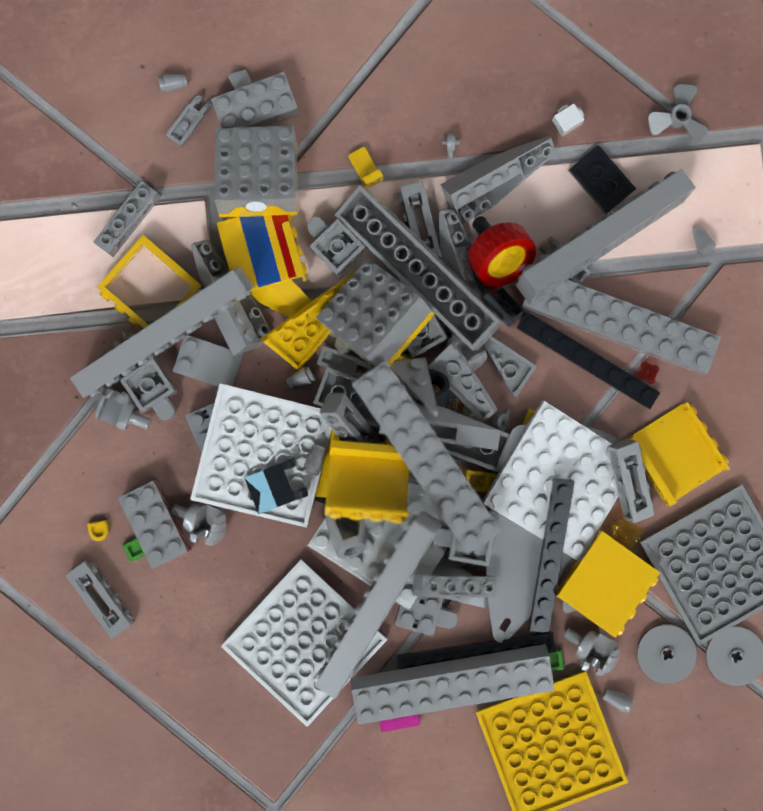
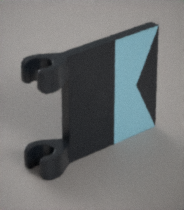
(271, 487)

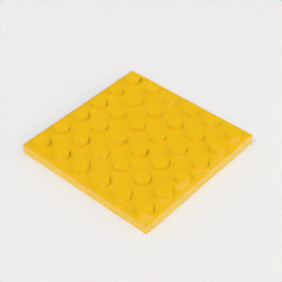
(552, 746)

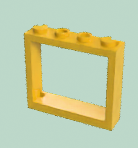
(127, 258)

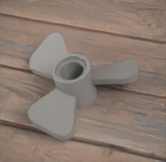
(683, 96)

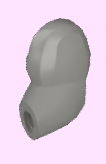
(349, 535)

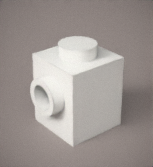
(568, 119)

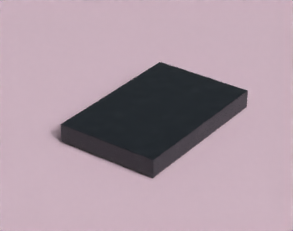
(602, 179)
(504, 305)

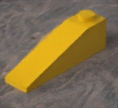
(282, 297)

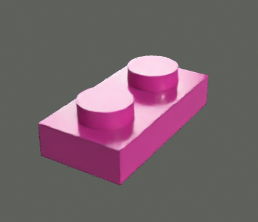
(399, 723)

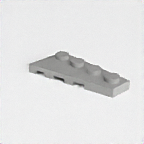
(464, 382)

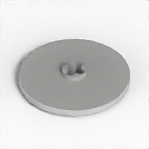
(672, 668)
(741, 670)

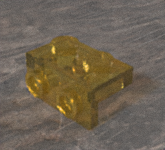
(626, 533)

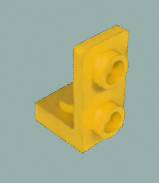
(365, 167)

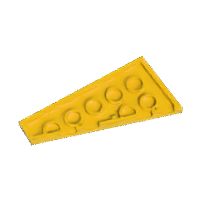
(302, 332)

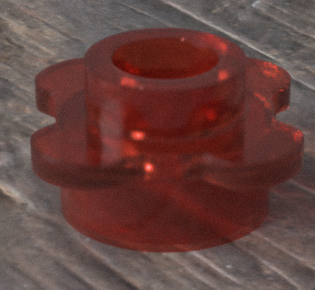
(650, 378)

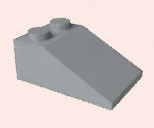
(207, 362)

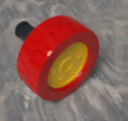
(500, 252)

